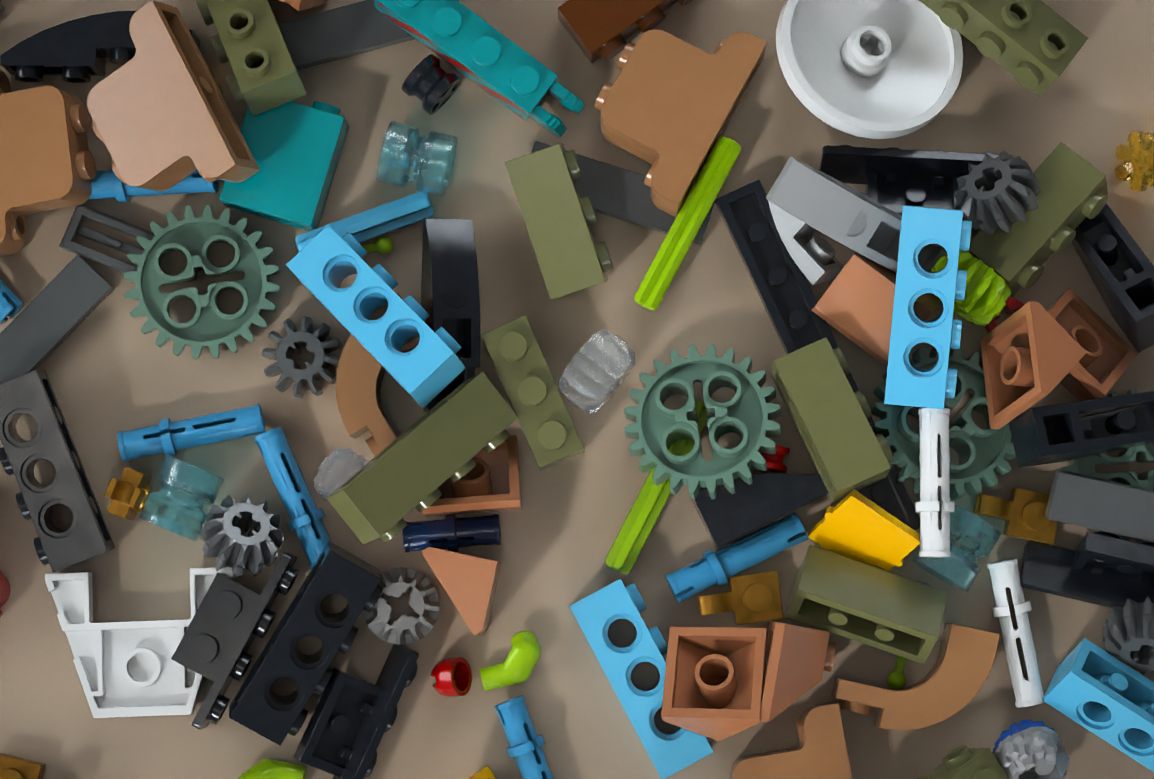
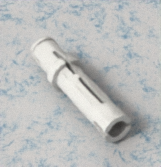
(934, 483)
(1027, 690)

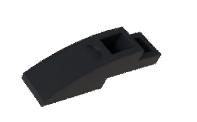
(74, 49)
(452, 290)

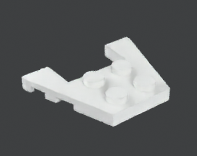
(129, 664)

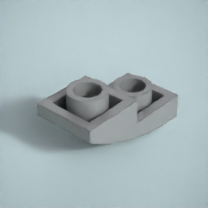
(809, 252)

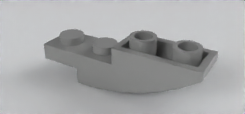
(844, 214)

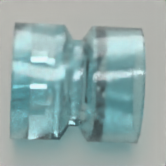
(416, 158)
(181, 498)
(962, 567)

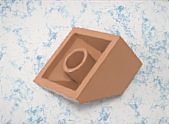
(793, 665)

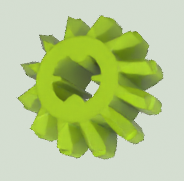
(984, 290)

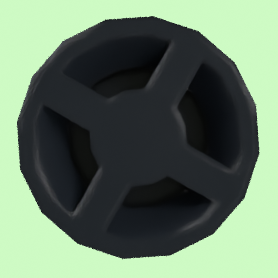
(431, 84)

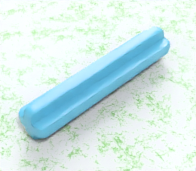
(377, 220)

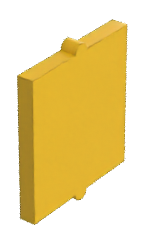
(865, 533)

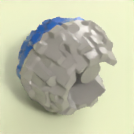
(1031, 752)

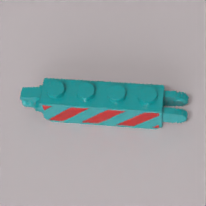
(483, 56)

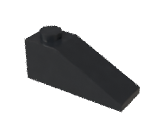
(1120, 274)
(1082, 428)
(755, 504)

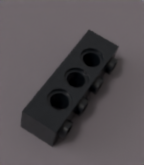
(71, 487)
(278, 715)

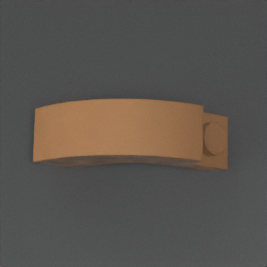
(358, 391)
(949, 686)

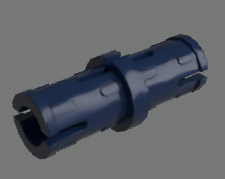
(452, 533)

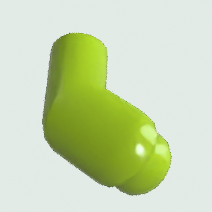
(518, 664)
(275, 769)

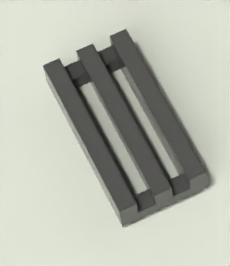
(75, 227)

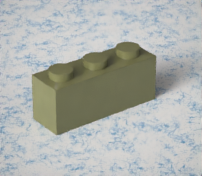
(1068, 195)
(559, 220)
(533, 393)
(831, 418)
(867, 604)

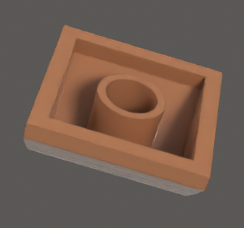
(862, 305)
(1106, 351)
(1025, 361)
(486, 488)
(468, 583)
(714, 679)

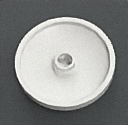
(869, 63)

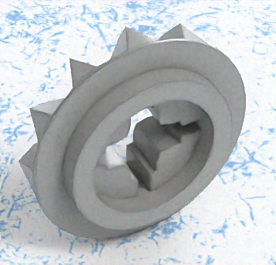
(423, 600)

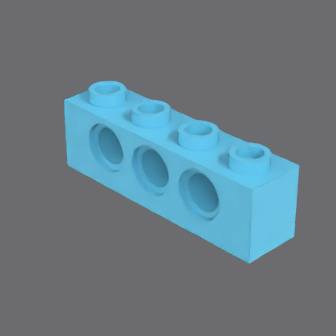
(421, 371)
(905, 382)
(594, 615)
(1106, 700)

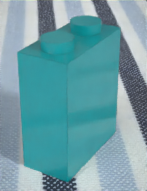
(297, 163)

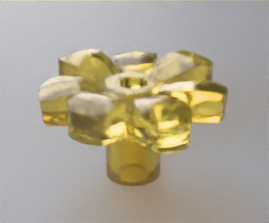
(1138, 161)

